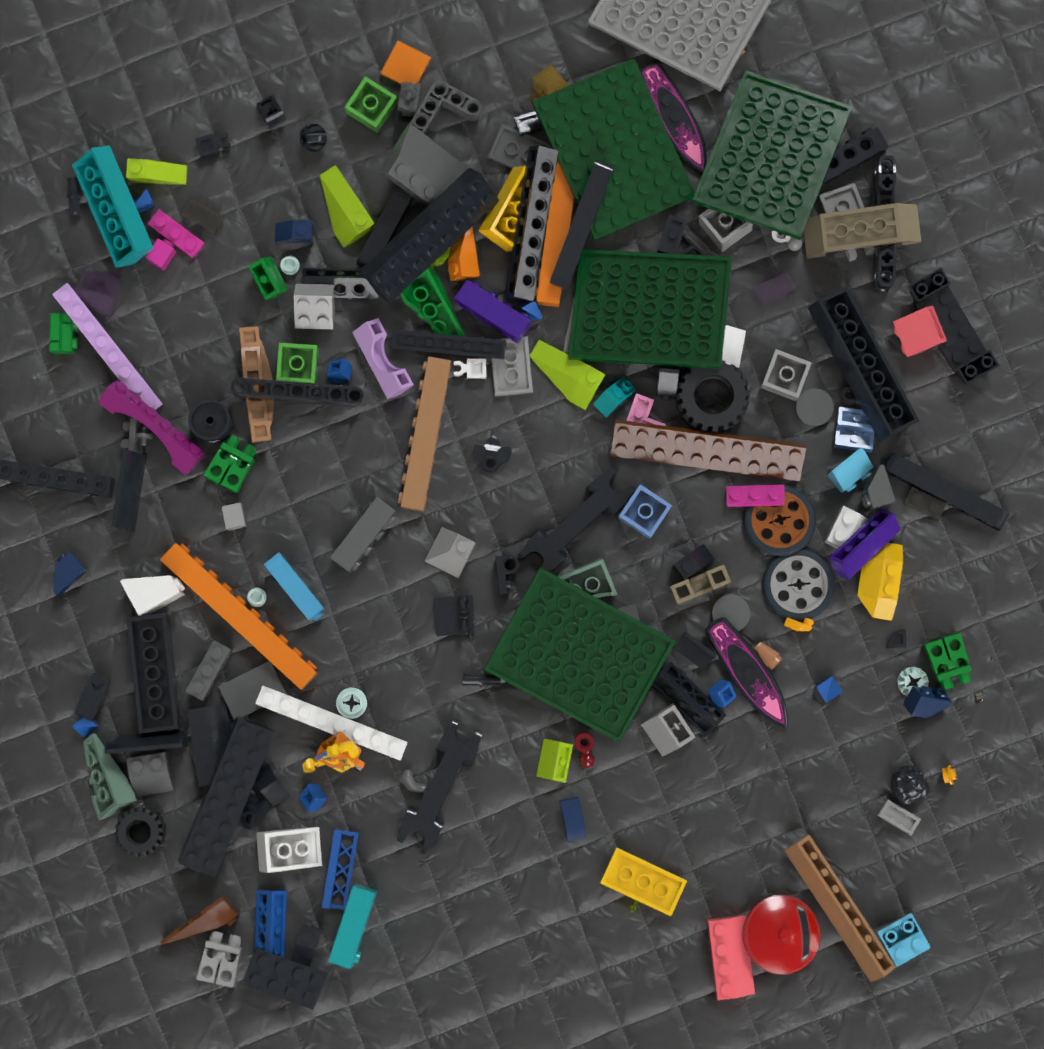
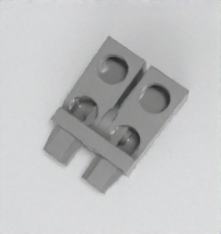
(224, 954)

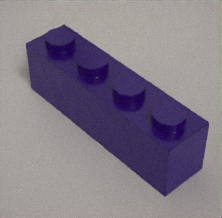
(492, 311)
(864, 543)

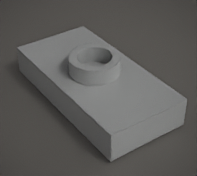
(899, 817)

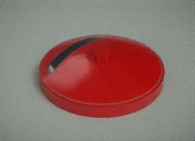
(781, 934)

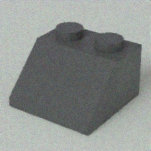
(877, 491)
(150, 774)

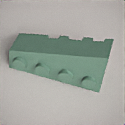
(592, 579)

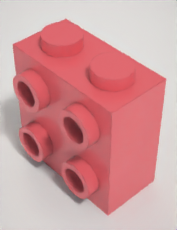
(919, 331)

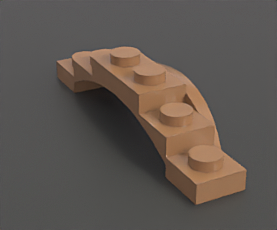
(256, 366)

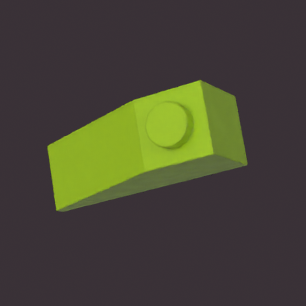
(155, 172)

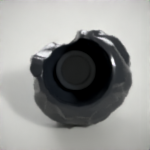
(909, 785)

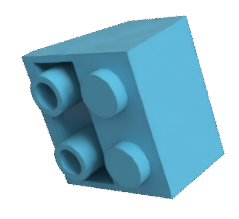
(903, 940)

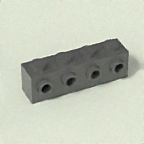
(363, 535)

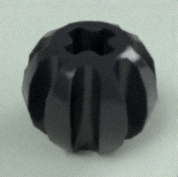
(313, 137)

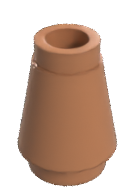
(768, 655)

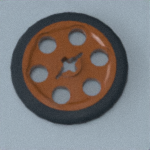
(799, 538)

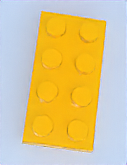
(643, 881)

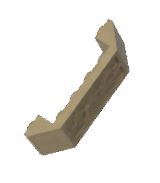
(862, 228)

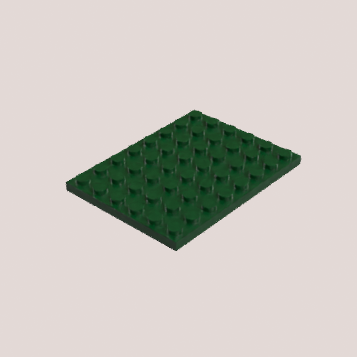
(619, 124)
(772, 154)
(650, 308)
(579, 654)

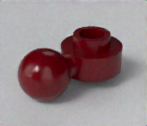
(586, 760)

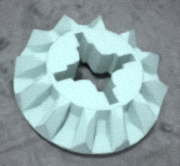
(904, 679)
(345, 696)

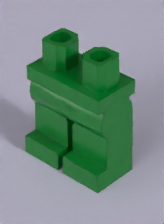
(231, 464)
(948, 659)

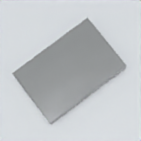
(513, 373)

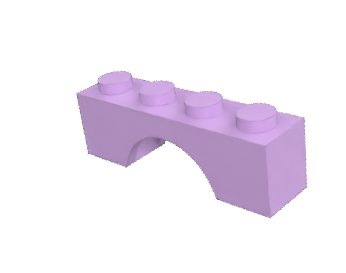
(371, 341)

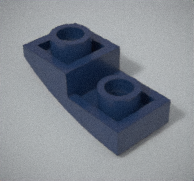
(573, 819)

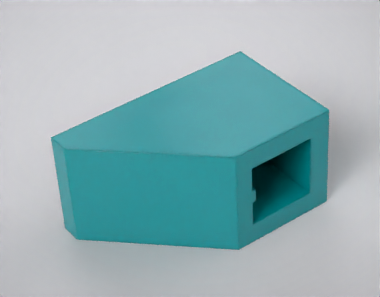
(614, 396)

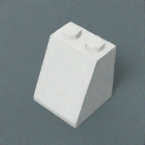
(152, 593)

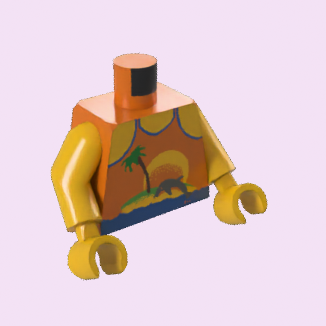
(337, 753)

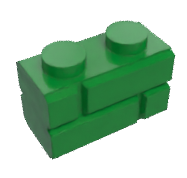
(268, 278)
(62, 334)

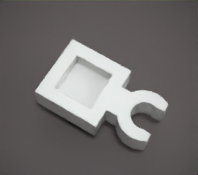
(474, 368)

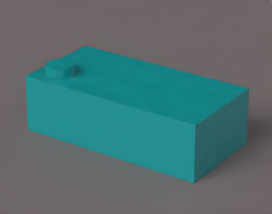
(353, 926)

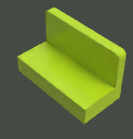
(554, 760)

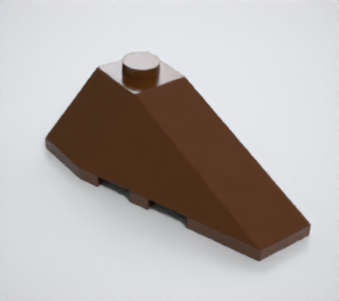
(212, 917)

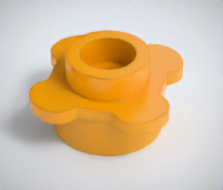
(949, 775)

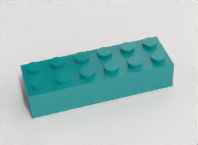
(112, 206)

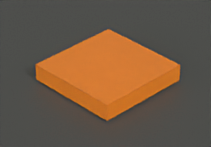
(405, 64)

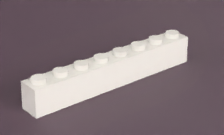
(331, 722)

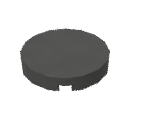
(814, 407)
(734, 609)

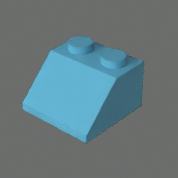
(851, 470)

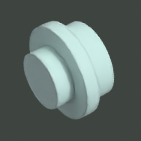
(289, 265)
(256, 597)

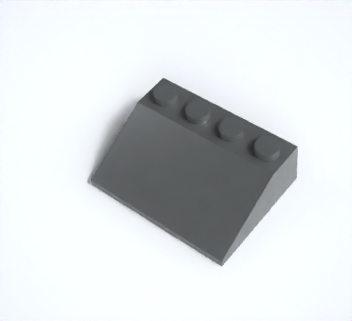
(421, 166)

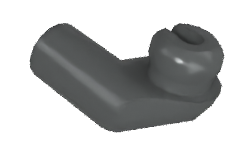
(410, 784)

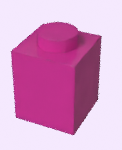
(161, 254)

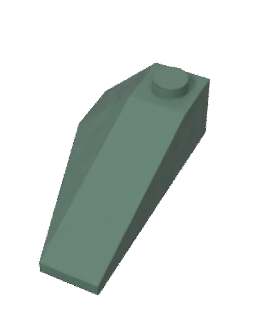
(110, 786)

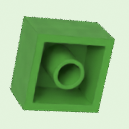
(371, 104)
(297, 363)

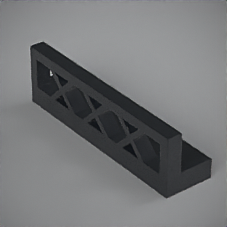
(686, 701)

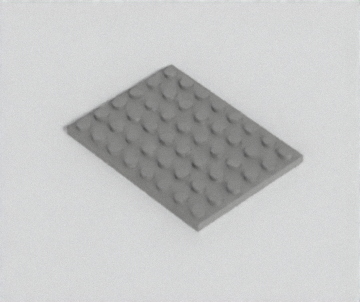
(688, 35)

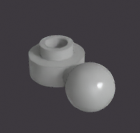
(792, 243)

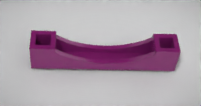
(183, 452)

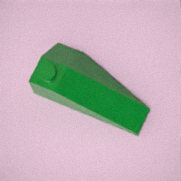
(432, 304)

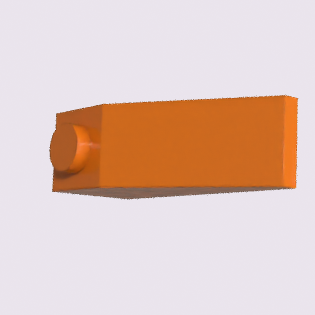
(463, 258)

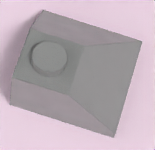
(450, 552)

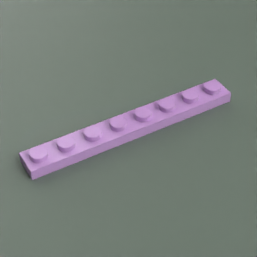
(105, 345)

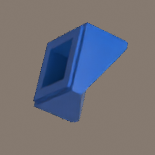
(144, 202)
(531, 309)
(339, 371)
(828, 689)
(722, 693)
(85, 726)
(313, 797)

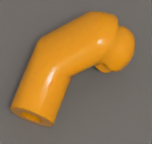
(798, 626)

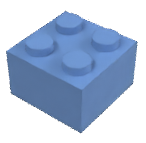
(644, 511)

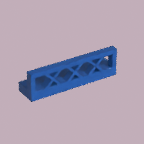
(332, 869)
(275, 921)

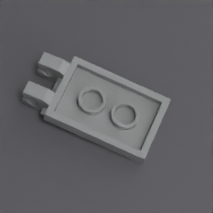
(841, 200)

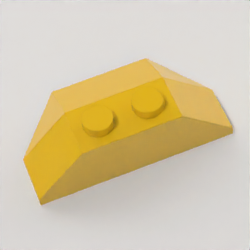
(881, 581)

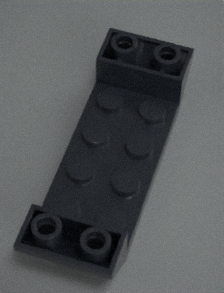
(963, 347)

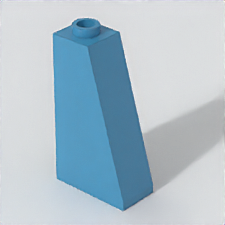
(295, 587)

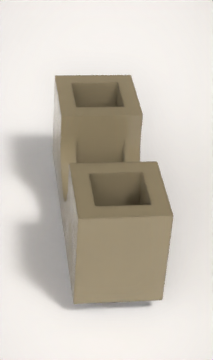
(700, 585)

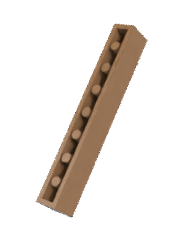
(426, 434)
(840, 908)

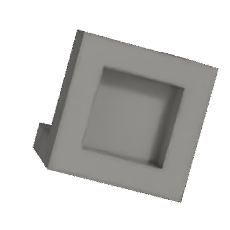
(234, 516)

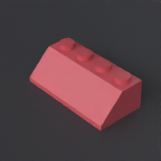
(729, 958)

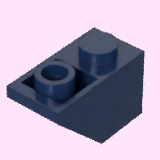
(926, 701)

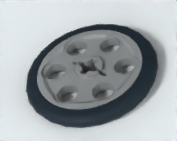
(788, 608)

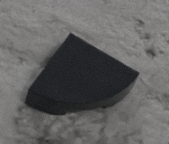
(897, 640)

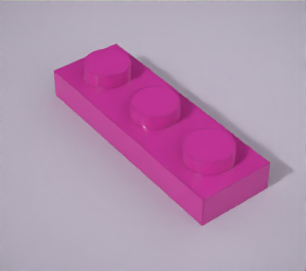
(176, 233)
(755, 495)

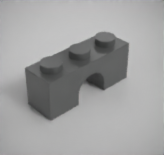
(208, 670)

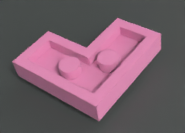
(640, 410)

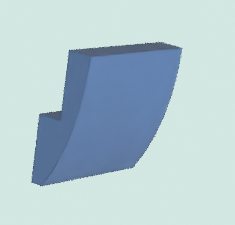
(853, 430)

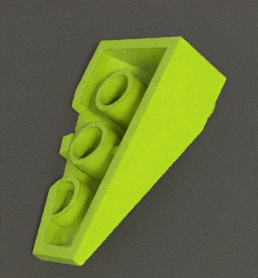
(346, 211)
(572, 377)

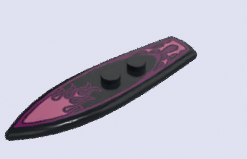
(676, 116)
(748, 671)

